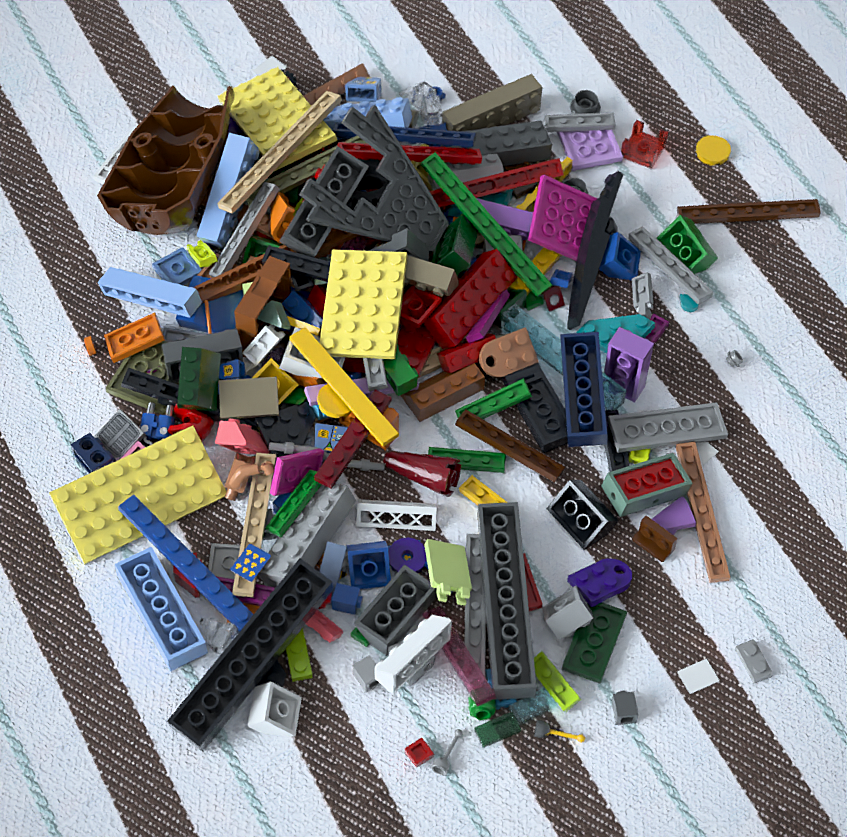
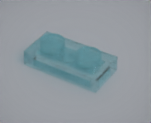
(530, 708)

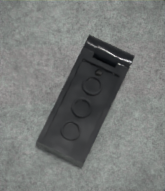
(543, 410)

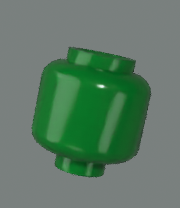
(483, 711)

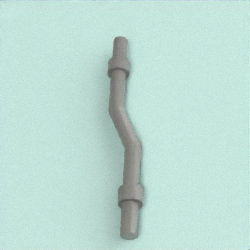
(289, 448)

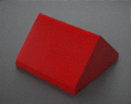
(417, 307)

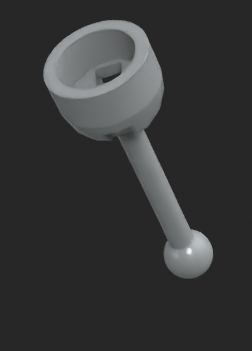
(441, 764)

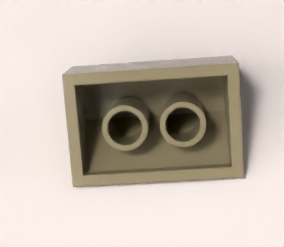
(430, 276)

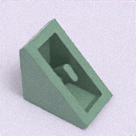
(274, 314)

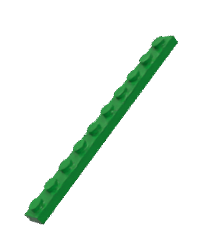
(486, 224)

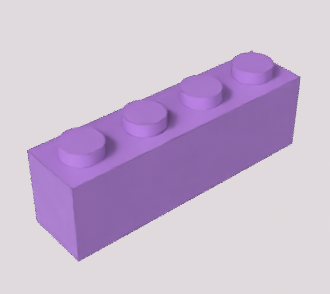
(511, 219)

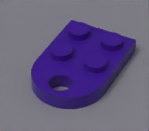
(601, 581)

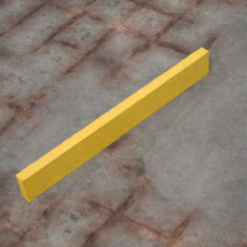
(344, 387)

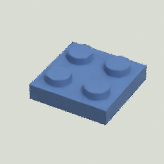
(177, 267)

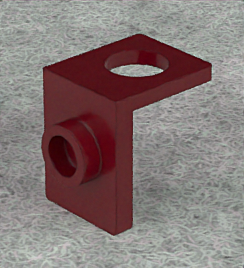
(554, 290)

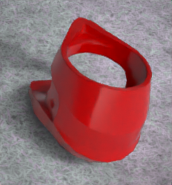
(202, 422)

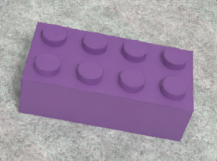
(628, 362)

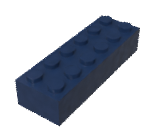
(583, 389)

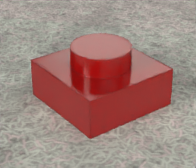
(419, 752)

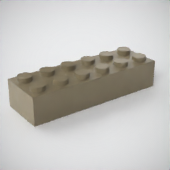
(496, 107)

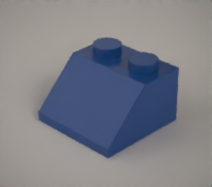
(620, 258)
(369, 564)

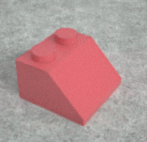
(240, 438)

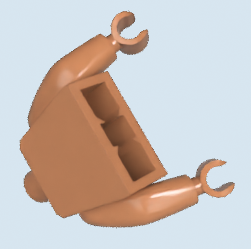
(240, 471)

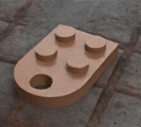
(509, 353)

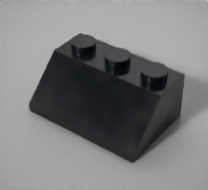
(582, 513)

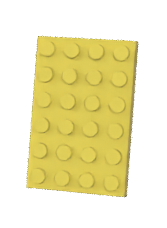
(363, 304)

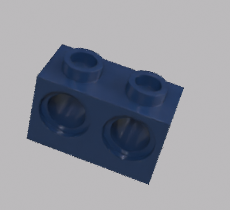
(89, 457)

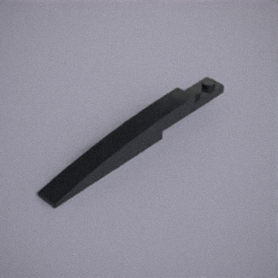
(592, 249)
(167, 393)

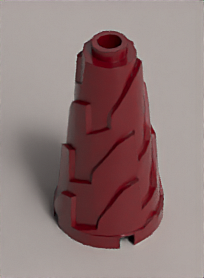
(427, 470)

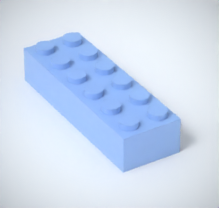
(395, 112)
(235, 162)
(161, 609)

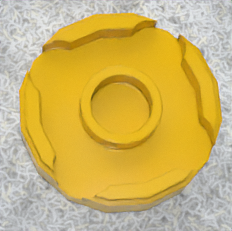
(713, 150)
(331, 403)

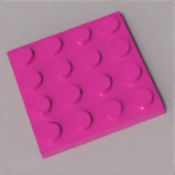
(559, 217)

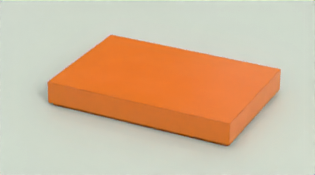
(134, 337)

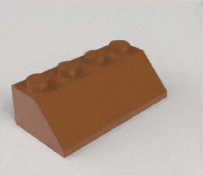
(444, 391)

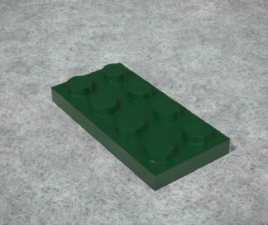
(595, 643)

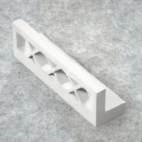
(396, 507)

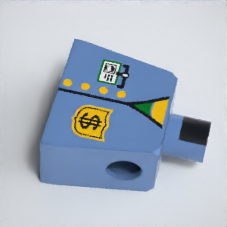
(366, 89)
(328, 436)

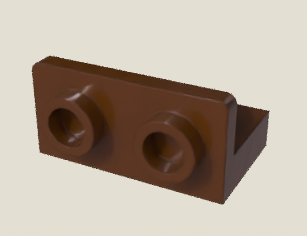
(655, 539)

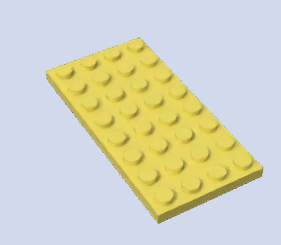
(269, 108)
(167, 477)

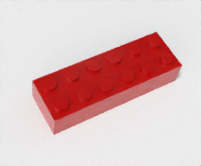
(470, 300)

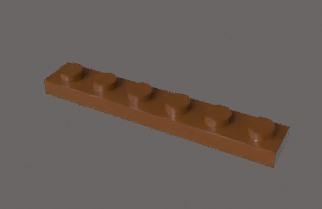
(510, 446)

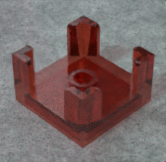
(642, 147)

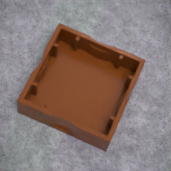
(270, 284)

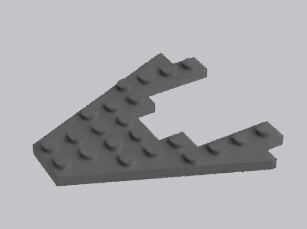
(403, 203)

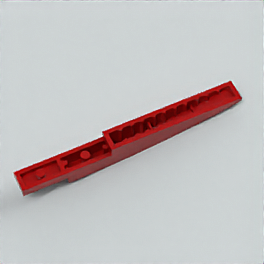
(504, 181)

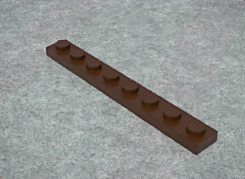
(751, 211)

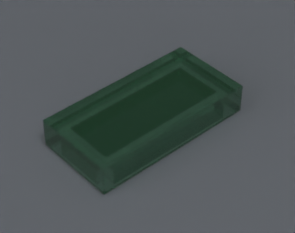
(497, 729)

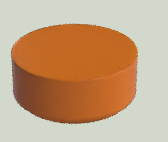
(90, 345)

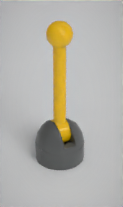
(543, 730)

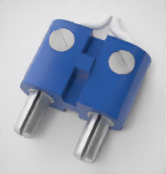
(156, 426)

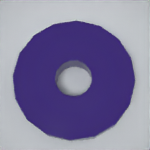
(407, 546)

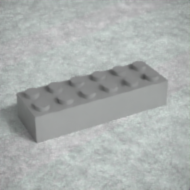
(308, 533)

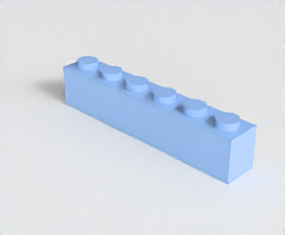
(150, 292)

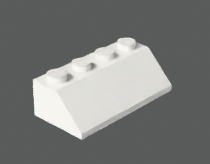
(413, 652)

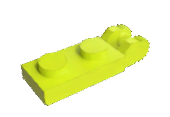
(202, 254)

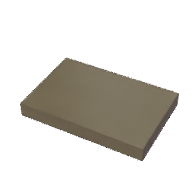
(248, 398)

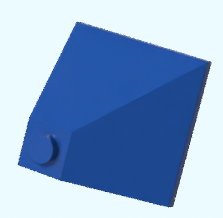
(220, 309)

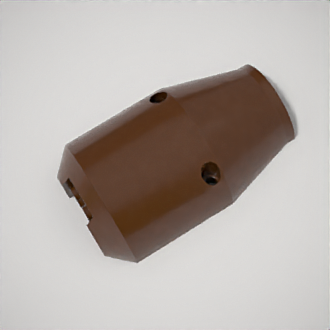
(167, 165)

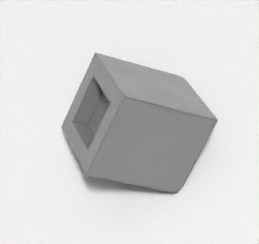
(365, 673)

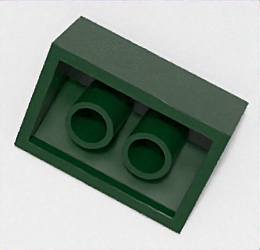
(198, 379)

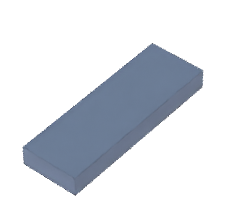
(333, 562)

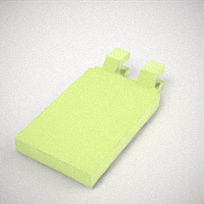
(448, 570)

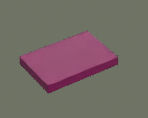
(293, 468)

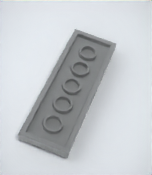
(667, 427)

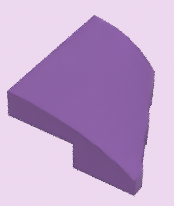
(676, 516)

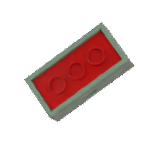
(646, 484)

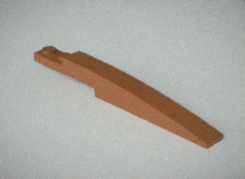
(233, 279)

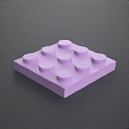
(590, 148)

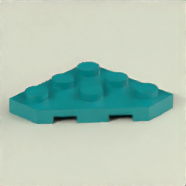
(607, 327)

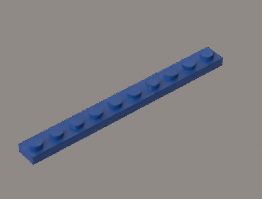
(186, 562)

